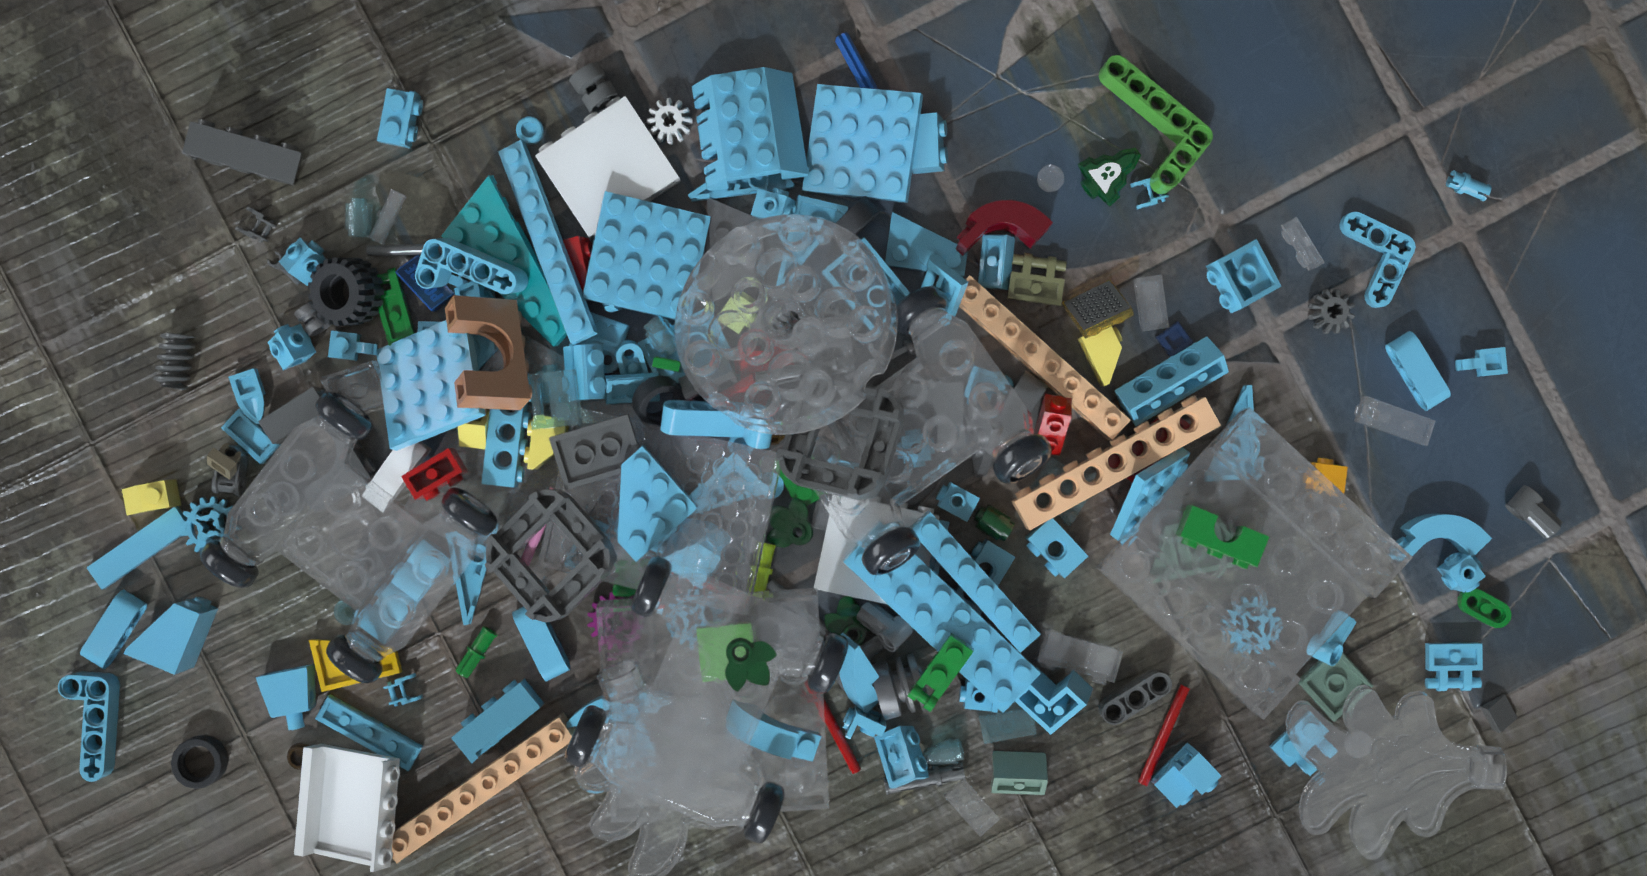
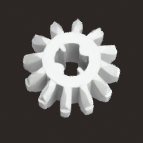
(659, 124)

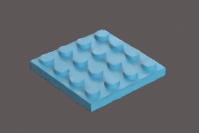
(862, 142)
(643, 254)
(420, 384)

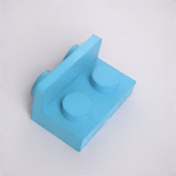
(400, 118)
(870, 723)
(901, 756)

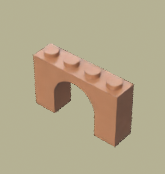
(500, 323)

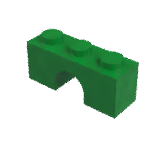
(1198, 529)

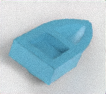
(249, 393)

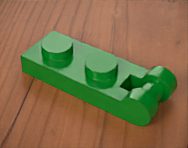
(394, 310)
(941, 671)

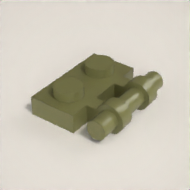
(1036, 288)

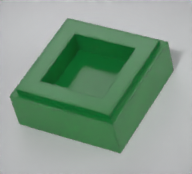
(667, 364)

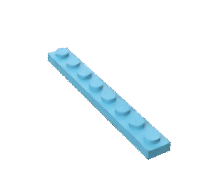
(548, 242)

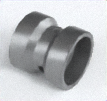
(312, 322)

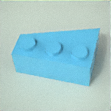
(497, 719)

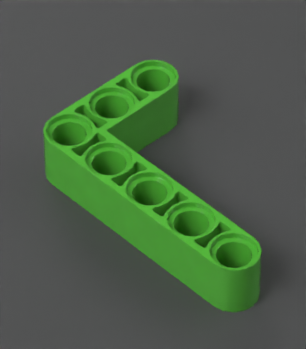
(1161, 119)

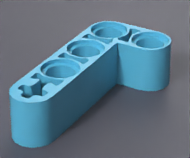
(474, 270)
(701, 419)
(95, 760)

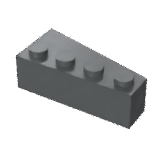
(241, 152)

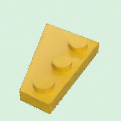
(332, 678)

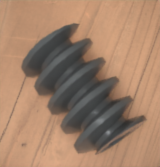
(174, 361)

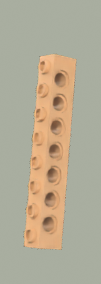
(1042, 360)
(1202, 422)
(481, 787)

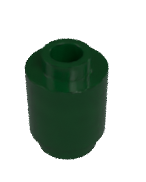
(993, 522)

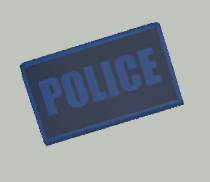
(434, 297)

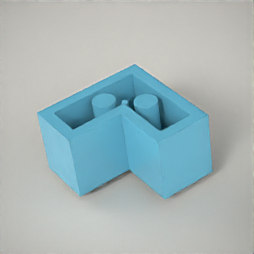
(1055, 704)
(1184, 775)

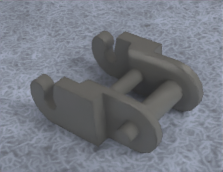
(261, 218)

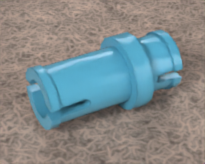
(1464, 183)

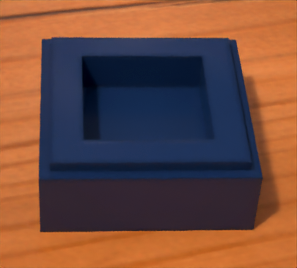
(1174, 339)

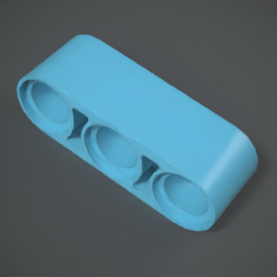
(1418, 370)
(113, 629)
(542, 645)

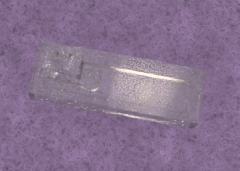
(1394, 420)

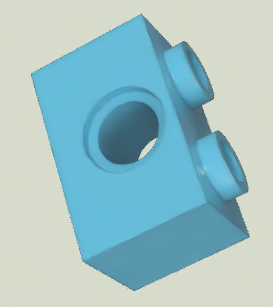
(1070, 554)

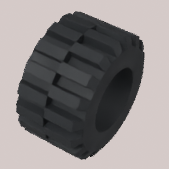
(328, 291)

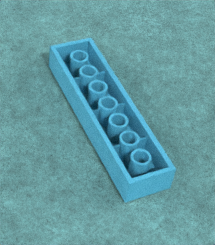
(938, 611)

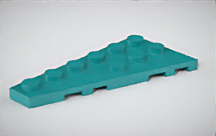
(491, 229)

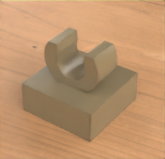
(222, 463)

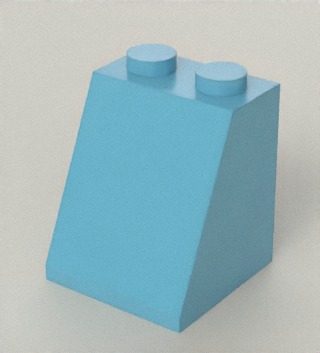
(176, 636)

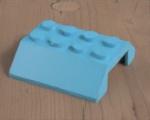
(749, 126)

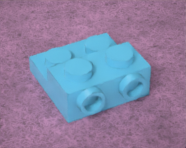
(1242, 276)

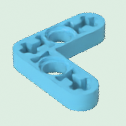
(1389, 256)

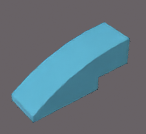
(857, 677)

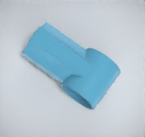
(1332, 649)

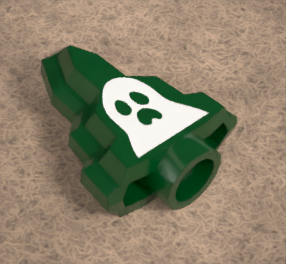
(1108, 174)

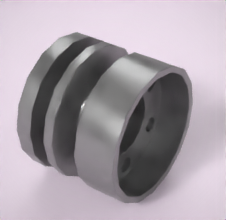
(894, 686)

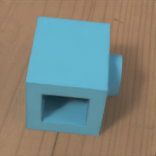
(957, 501)

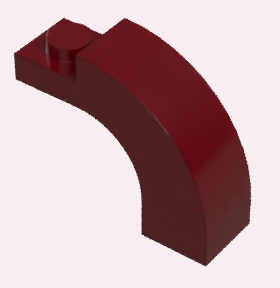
(1004, 215)

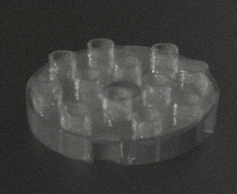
(834, 348)

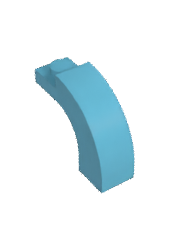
(1459, 531)
(785, 739)

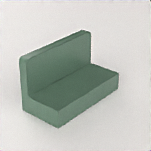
(1019, 773)

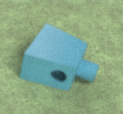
(289, 693)

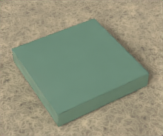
(1332, 684)

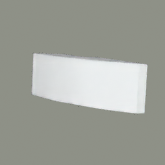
(398, 464)

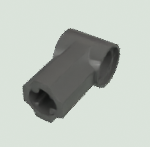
(1528, 507)
(889, 630)

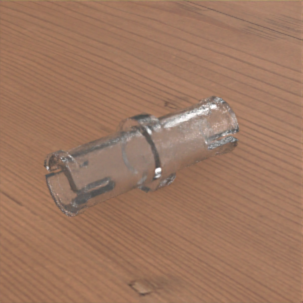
(387, 217)

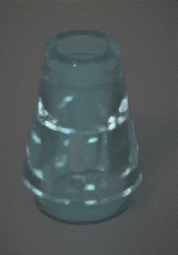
(945, 752)

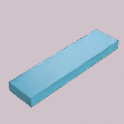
(138, 548)
(368, 731)

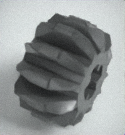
(1339, 305)

